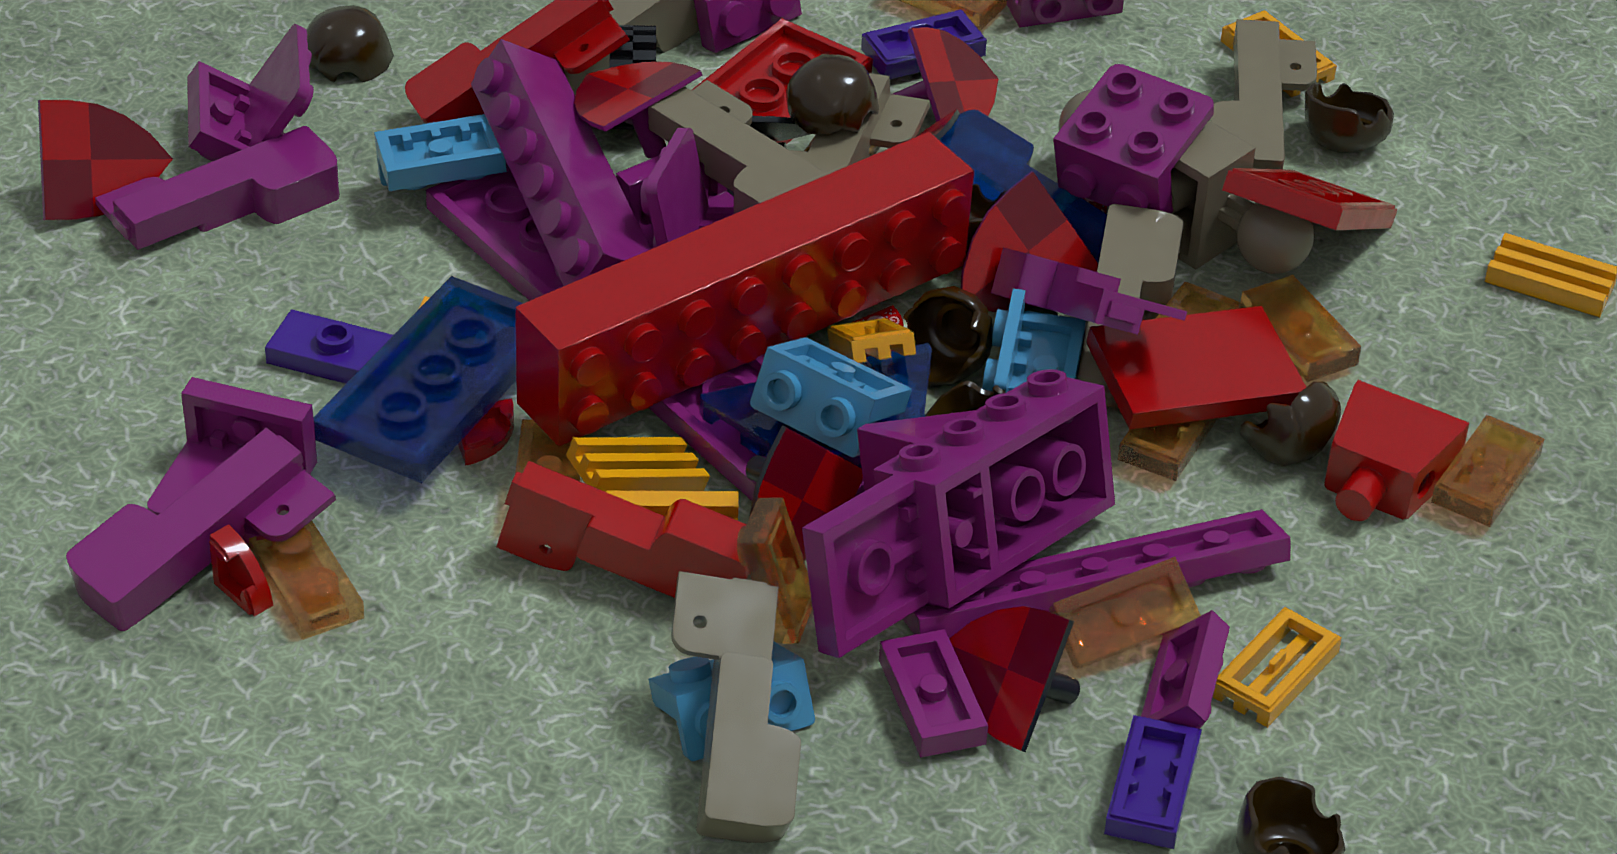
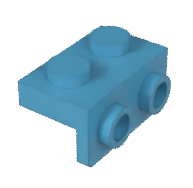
(1032, 344)
(687, 689)

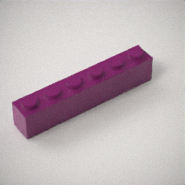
(556, 162)

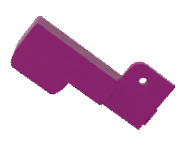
(269, 178)
(1073, 291)
(146, 557)

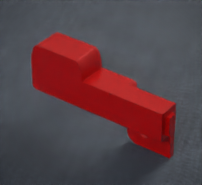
(566, 30)
(615, 532)

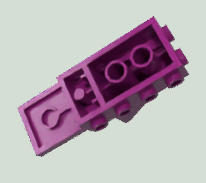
(957, 504)

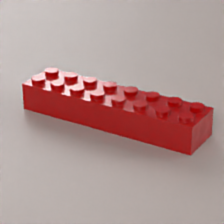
(740, 287)

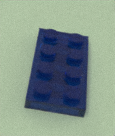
(427, 382)

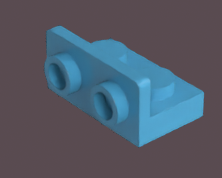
(438, 153)
(825, 393)

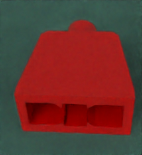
(1389, 453)

